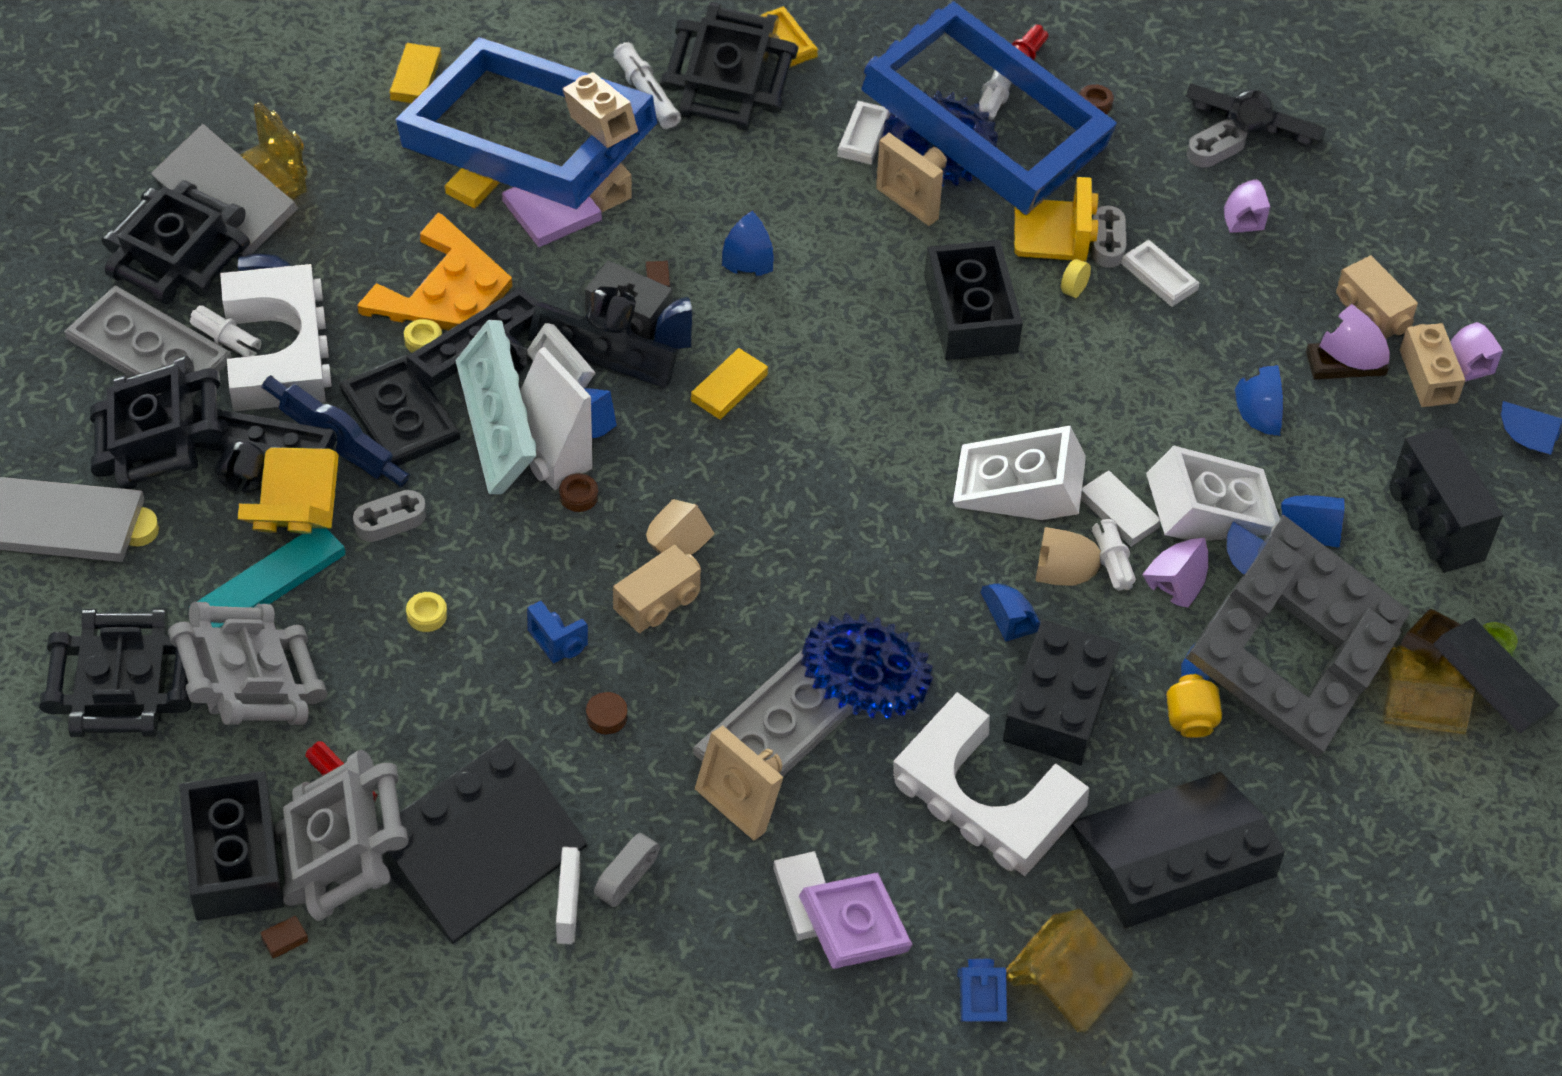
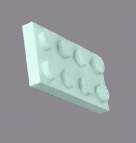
(496, 407)

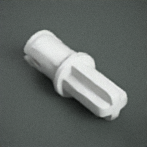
(994, 94)
(224, 331)
(1114, 555)

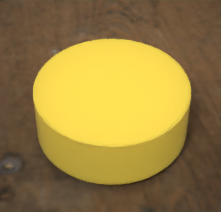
(1075, 278)
(420, 333)
(145, 528)
(426, 611)

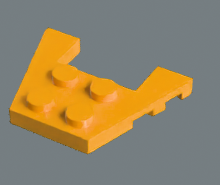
(453, 291)

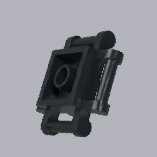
(728, 64)
(171, 237)
(153, 423)
(116, 674)

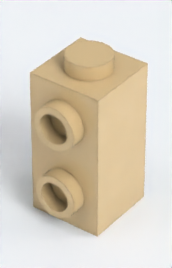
(600, 109)
(1377, 296)
(1432, 365)
(657, 589)

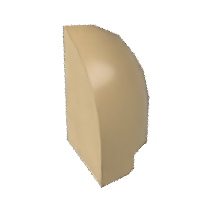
(613, 189)
(679, 525)
(1067, 558)

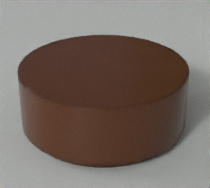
(1098, 96)
(578, 492)
(606, 713)

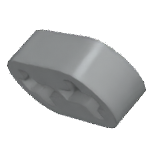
(1220, 147)
(1115, 237)
(389, 515)
(627, 869)

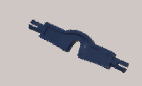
(351, 440)

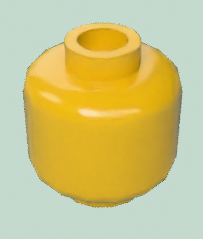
(1194, 706)

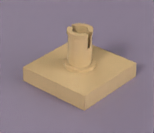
(911, 178)
(740, 781)

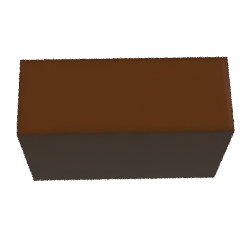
(658, 272)
(284, 937)

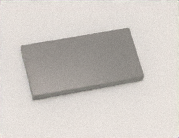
(229, 178)
(140, 337)
(67, 518)
(783, 717)

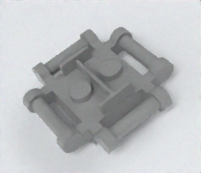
(244, 666)
(335, 836)

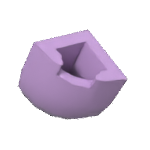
(1247, 208)
(1357, 341)
(1476, 351)
(1180, 571)

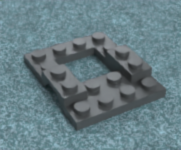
(1328, 599)

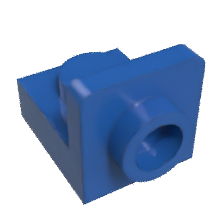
(553, 636)
(982, 991)

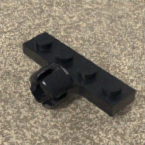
(1255, 112)
(607, 337)
(438, 358)
(247, 440)

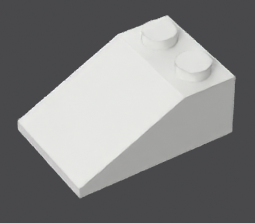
(557, 420)
(1023, 475)
(1205, 494)

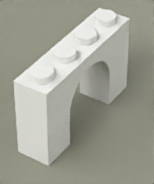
(282, 296)
(1014, 832)

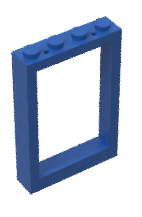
(961, 143)
(564, 184)

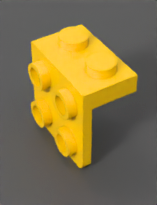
(1058, 227)
(294, 491)

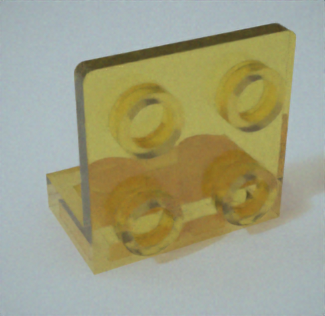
(278, 153)
(1426, 693)
(1072, 967)

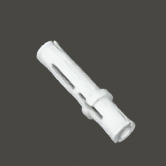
(639, 75)

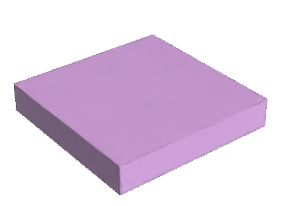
(547, 219)
(855, 920)

